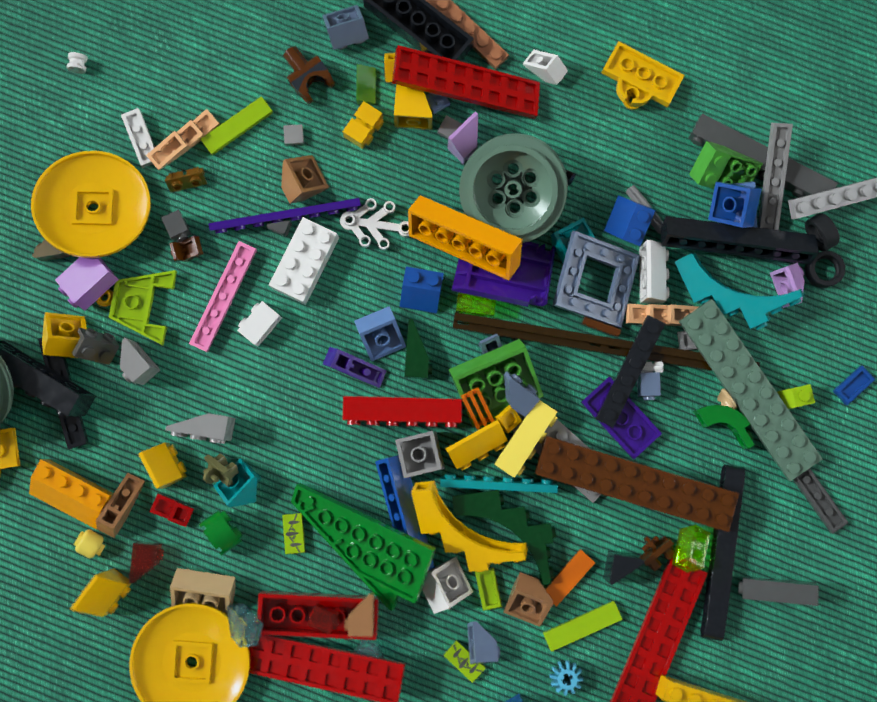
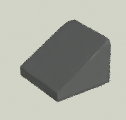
(280, 227)

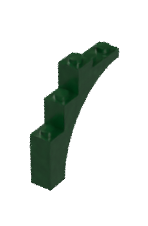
(488, 505)

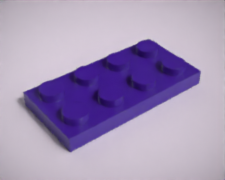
(632, 429)

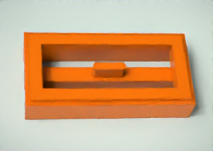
(483, 421)

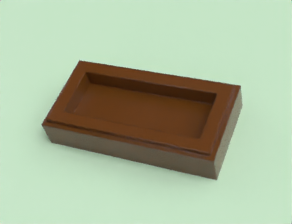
(601, 326)

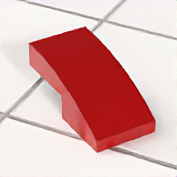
(171, 510)

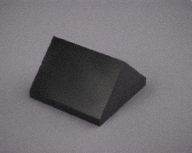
(620, 565)

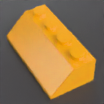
(68, 492)

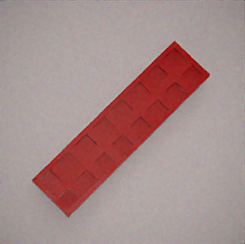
(465, 82)
(659, 634)
(327, 668)

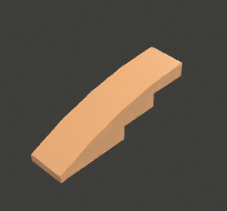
(182, 140)
(666, 313)

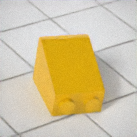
(411, 109)

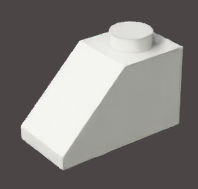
(546, 66)

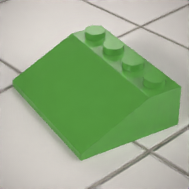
(488, 375)

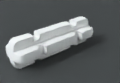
(650, 367)

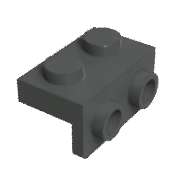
(95, 346)

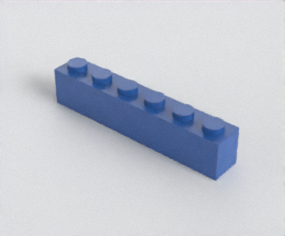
(399, 498)

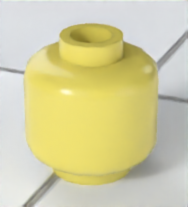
(89, 544)

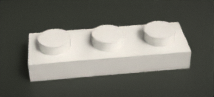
(139, 135)

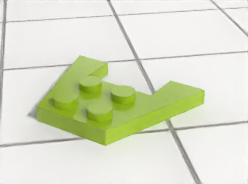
(133, 303)

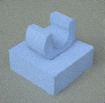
(437, 102)

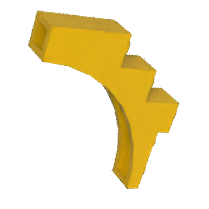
(456, 537)

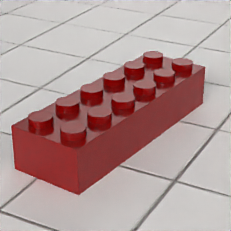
(402, 410)
(290, 612)

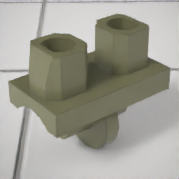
(218, 470)

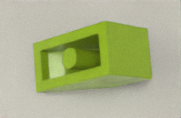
(797, 396)

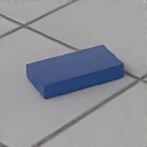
(853, 385)

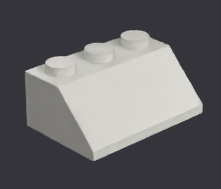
(653, 273)

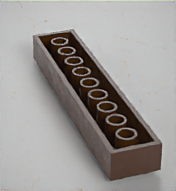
(637, 483)

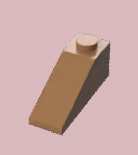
(119, 505)

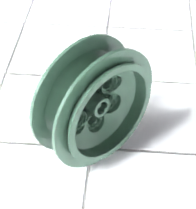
(530, 155)

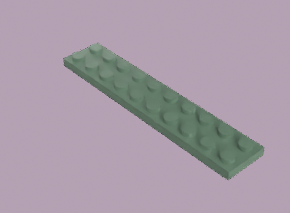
(750, 390)

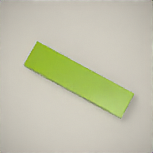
(236, 125)
(582, 626)

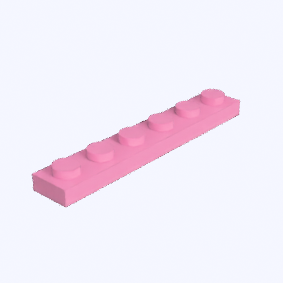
(223, 296)

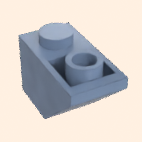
(518, 395)

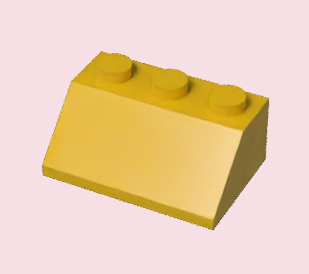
(477, 445)

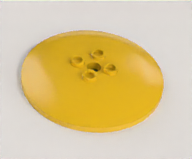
(84, 179)
(183, 631)

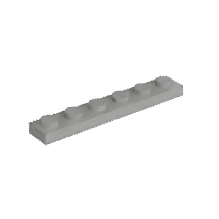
(775, 175)
(833, 198)

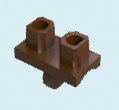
(654, 548)

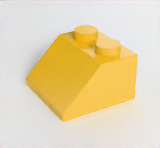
(61, 333)
(163, 465)

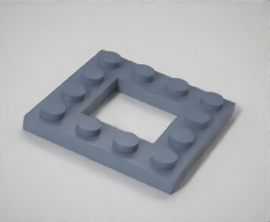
(567, 295)

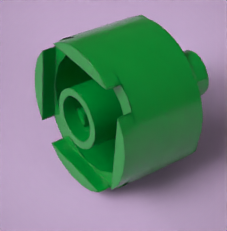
(220, 531)

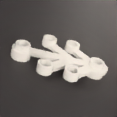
(372, 223)

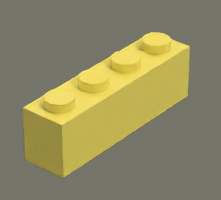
(525, 439)

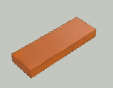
(569, 576)

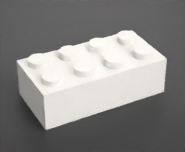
(304, 261)

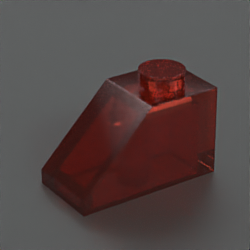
(144, 558)

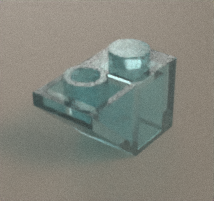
(244, 625)

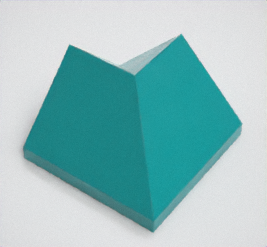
(243, 488)

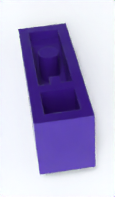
(354, 367)

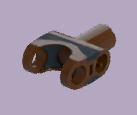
(306, 73)

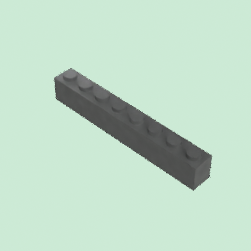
(799, 178)

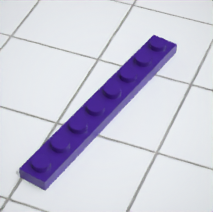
(294, 214)

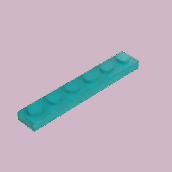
(507, 483)

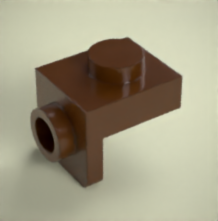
(187, 249)

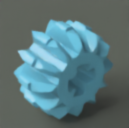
(573, 678)

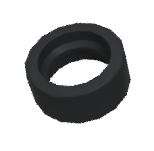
(825, 231)
(839, 270)

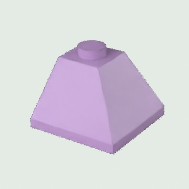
(463, 141)
(788, 280)

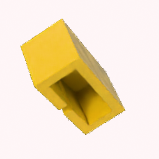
(362, 128)

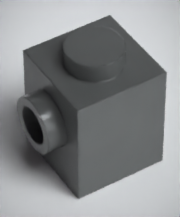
(176, 226)

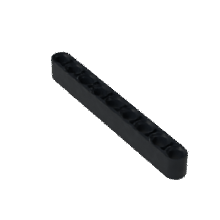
(722, 562)

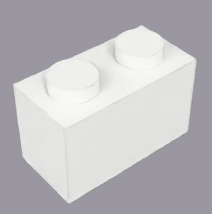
(259, 323)

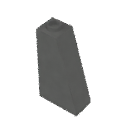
(779, 590)

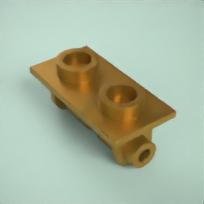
(178, 181)

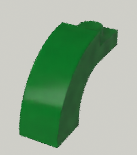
(729, 417)

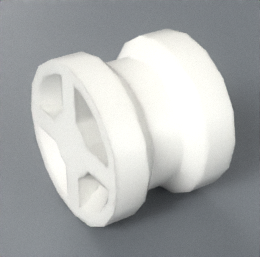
(76, 62)

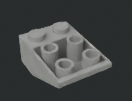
(213, 426)

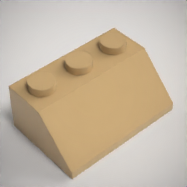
(202, 588)

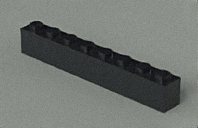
(739, 241)

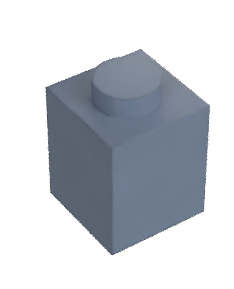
(649, 385)

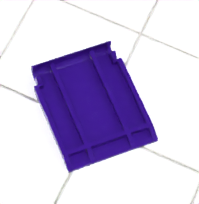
(527, 285)

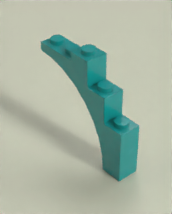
(754, 308)

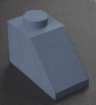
(482, 645)

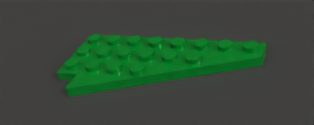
(379, 554)

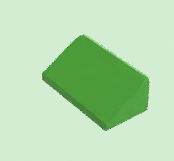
(366, 84)

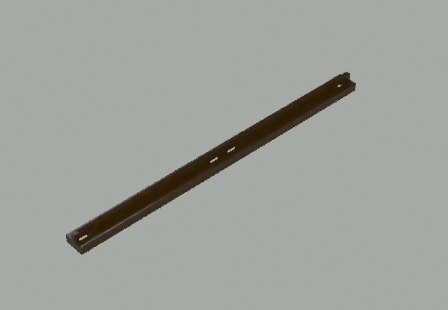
(575, 340)

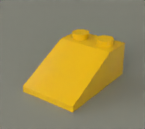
(103, 593)

